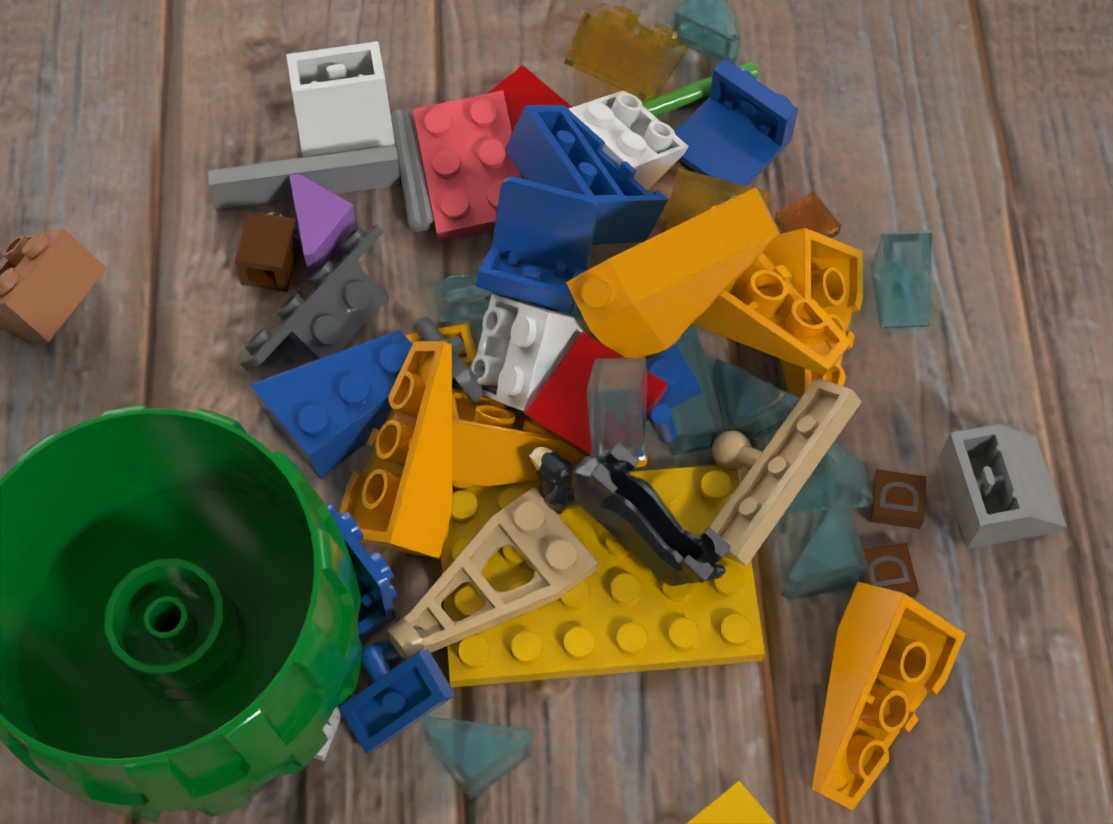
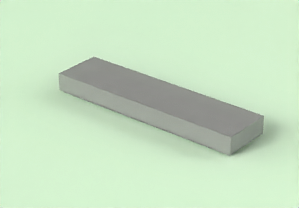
(335, 172)

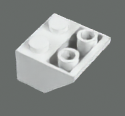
(340, 99)
(632, 135)
(522, 349)

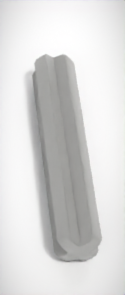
(412, 171)

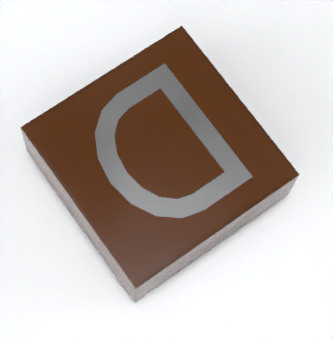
(898, 499)
(891, 569)

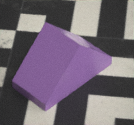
(322, 221)

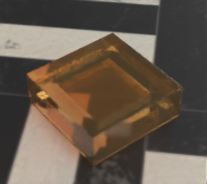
(808, 214)

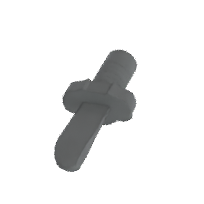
(460, 371)

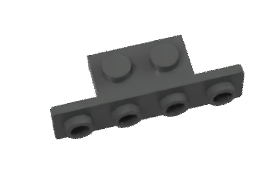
(329, 311)

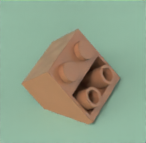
(44, 283)

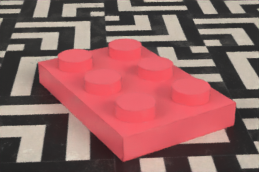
(465, 161)

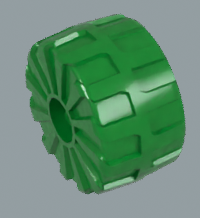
(152, 523)

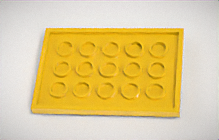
(618, 615)

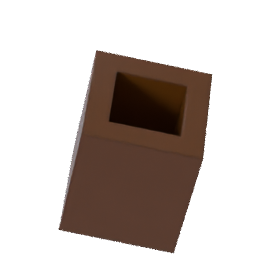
(267, 251)

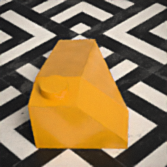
(830, 276)
(661, 286)
(774, 318)
(495, 443)
(407, 483)
(881, 671)

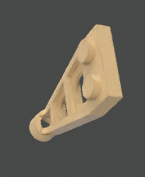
(543, 544)

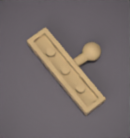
(780, 469)

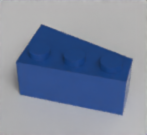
(564, 153)
(334, 401)

